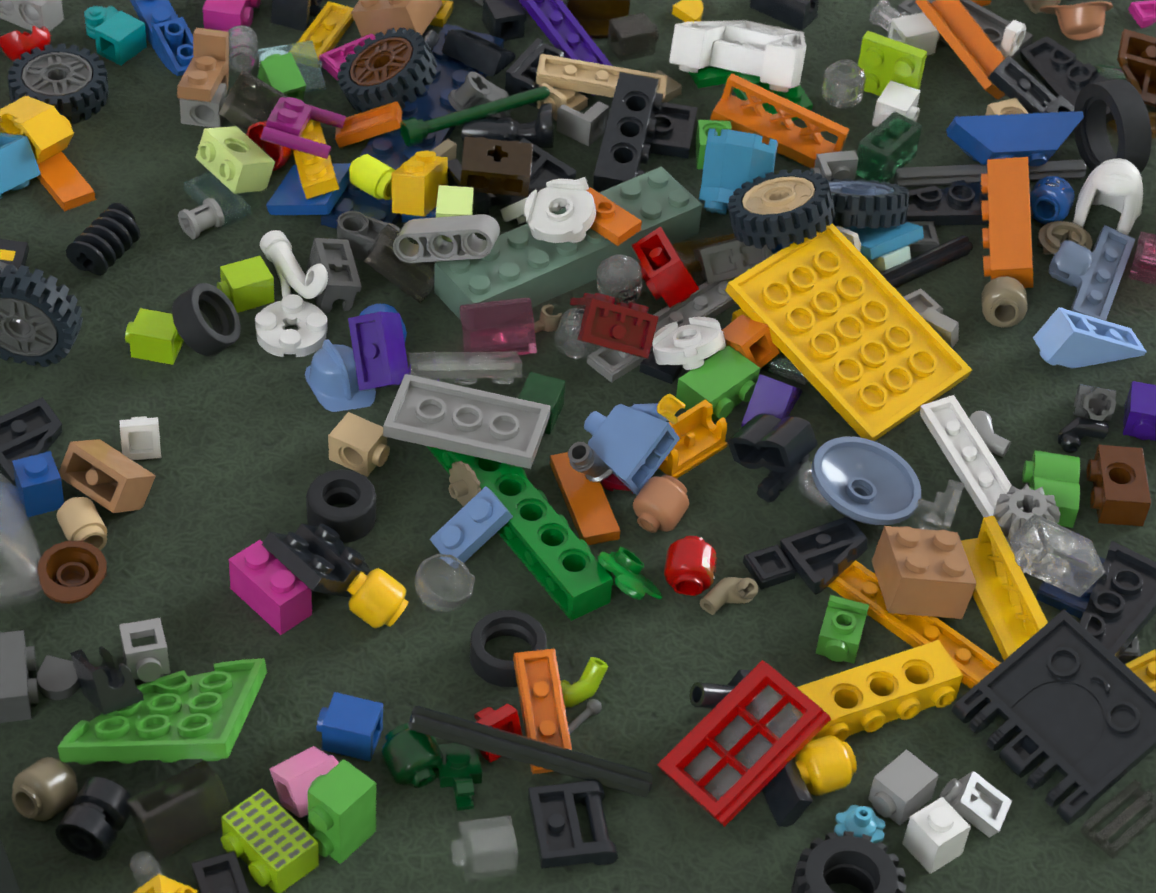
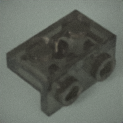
(249, 101)

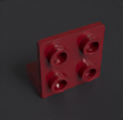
(617, 325)

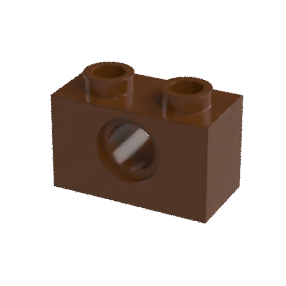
(1119, 485)

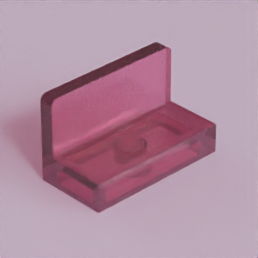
(499, 326)

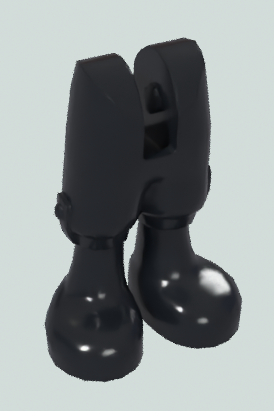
(538, 132)

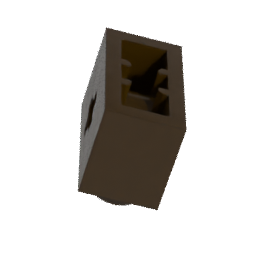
(496, 166)

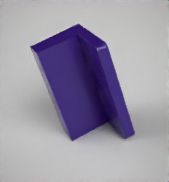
(378, 350)

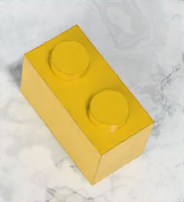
(417, 183)

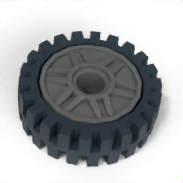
(63, 78)
(36, 317)

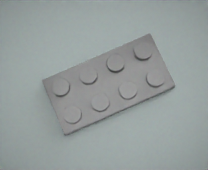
(467, 421)

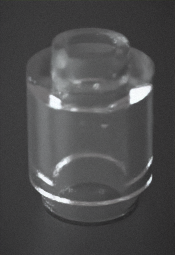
(242, 48)

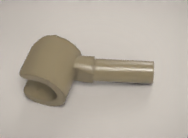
(547, 321)

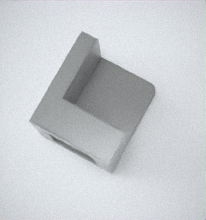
(583, 127)

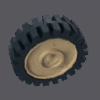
(781, 209)

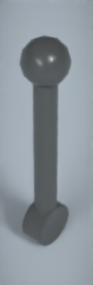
(593, 707)

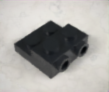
(318, 558)

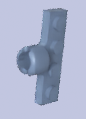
(1094, 272)

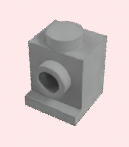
(145, 661)

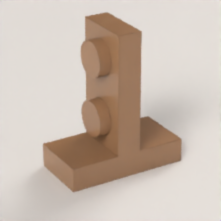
(207, 67)

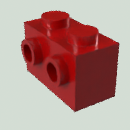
(664, 268)

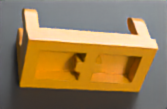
(697, 441)

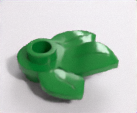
(627, 573)

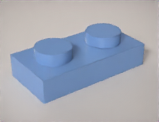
(472, 526)

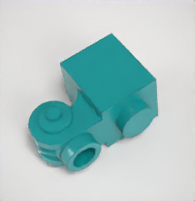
(115, 33)

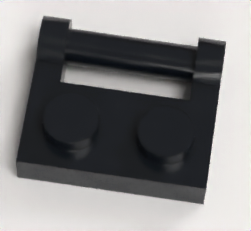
(558, 826)

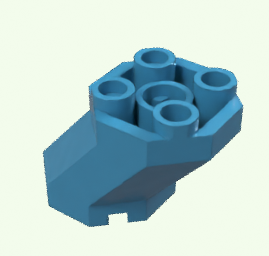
(730, 162)

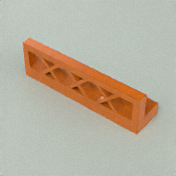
(965, 39)
(793, 142)

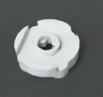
(563, 227)
(294, 311)
(688, 343)

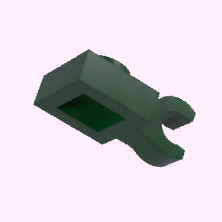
(460, 770)

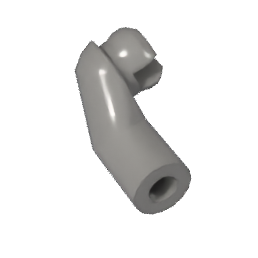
(983, 424)

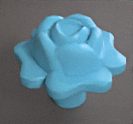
(860, 821)

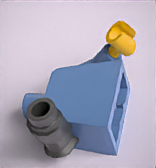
(627, 442)

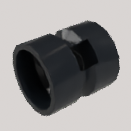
(94, 819)

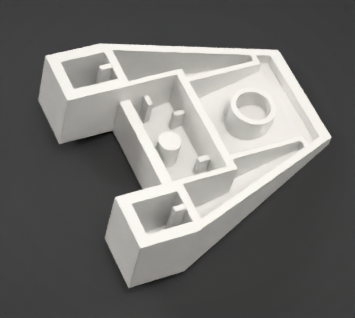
(741, 47)

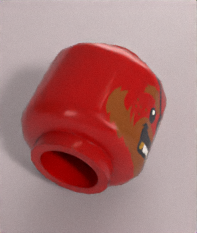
(690, 565)

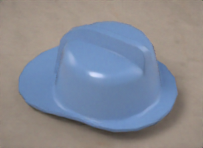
(335, 379)

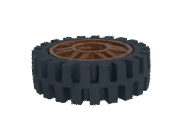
(387, 70)

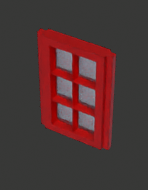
(744, 742)

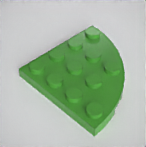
(174, 721)

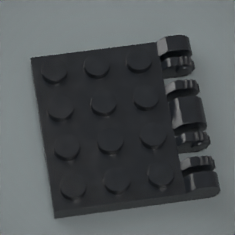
(1071, 708)

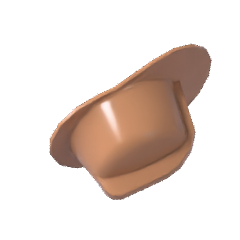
(1080, 20)

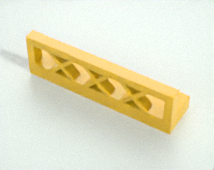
(1002, 589)

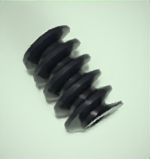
(104, 240)

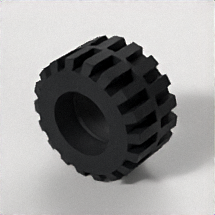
(850, 862)

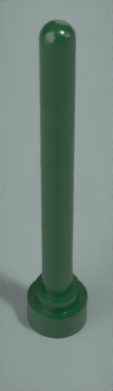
(414, 130)

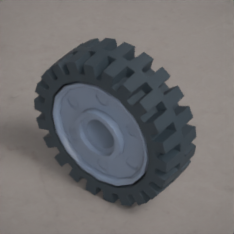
(868, 203)

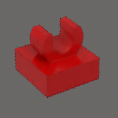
(504, 718)

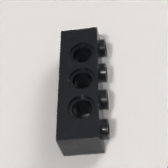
(627, 131)

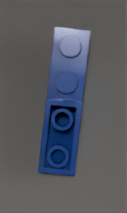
(166, 33)

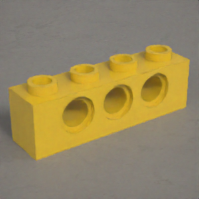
(885, 690)

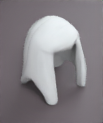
(1114, 185)

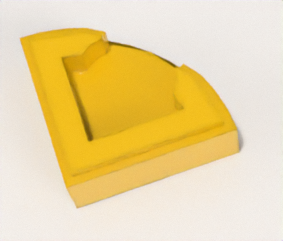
(688, 10)

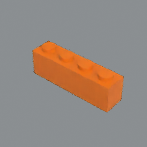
(1008, 219)

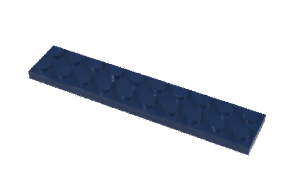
(390, 146)

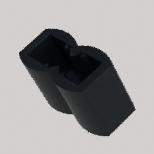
(772, 442)

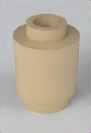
(82, 522)

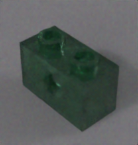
(888, 148)

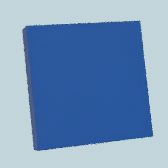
(291, 199)

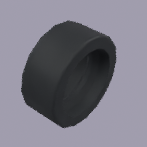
(193, 327)
(502, 624)

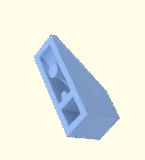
(1085, 341)

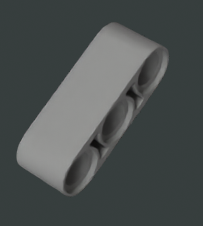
(433, 247)

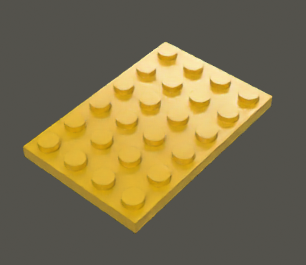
(849, 332)

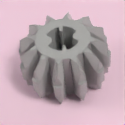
(1019, 505)

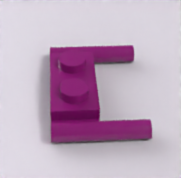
(289, 122)

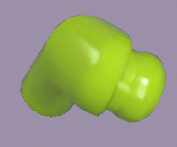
(586, 686)

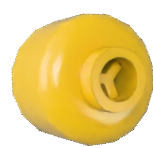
(377, 598)
(826, 765)

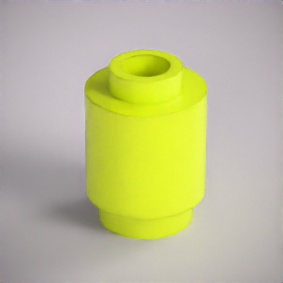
(372, 176)

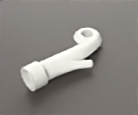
(279, 251)

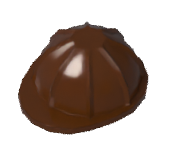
(71, 571)

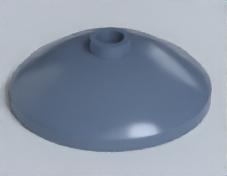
(866, 481)

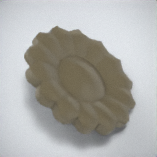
(463, 482)

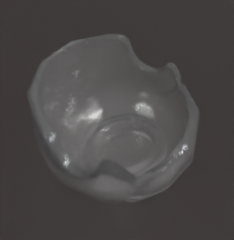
(444, 583)

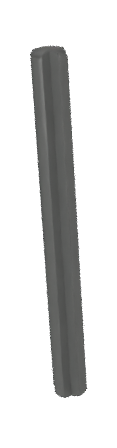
(972, 173)

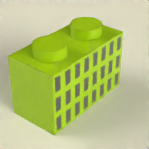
(269, 842)

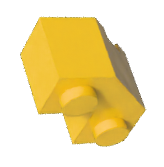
(39, 121)

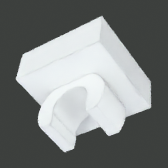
(140, 438)

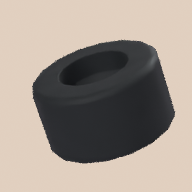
(346, 488)

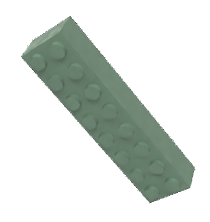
(543, 270)

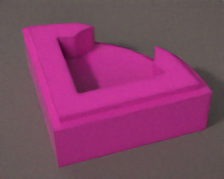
(1143, 12)

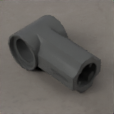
(1094, 402)

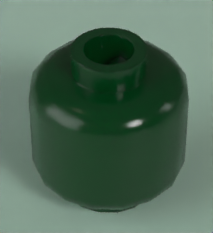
(411, 756)

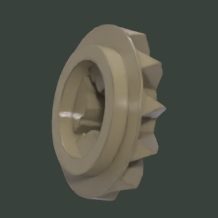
(1056, 232)

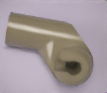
(729, 590)

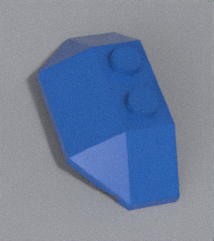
(1013, 135)

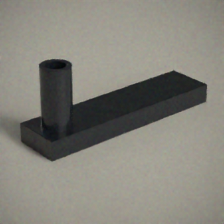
(787, 790)

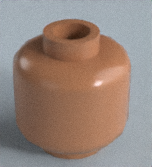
(661, 504)

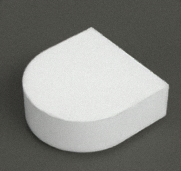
(1012, 38)

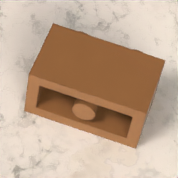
(106, 475)

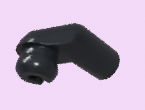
(1072, 433)

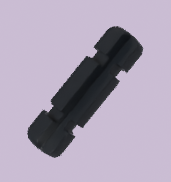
(778, 481)

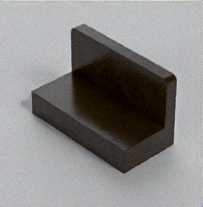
(595, 14)

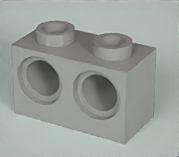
(32, 13)

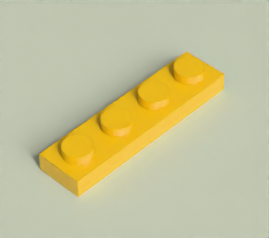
(315, 172)

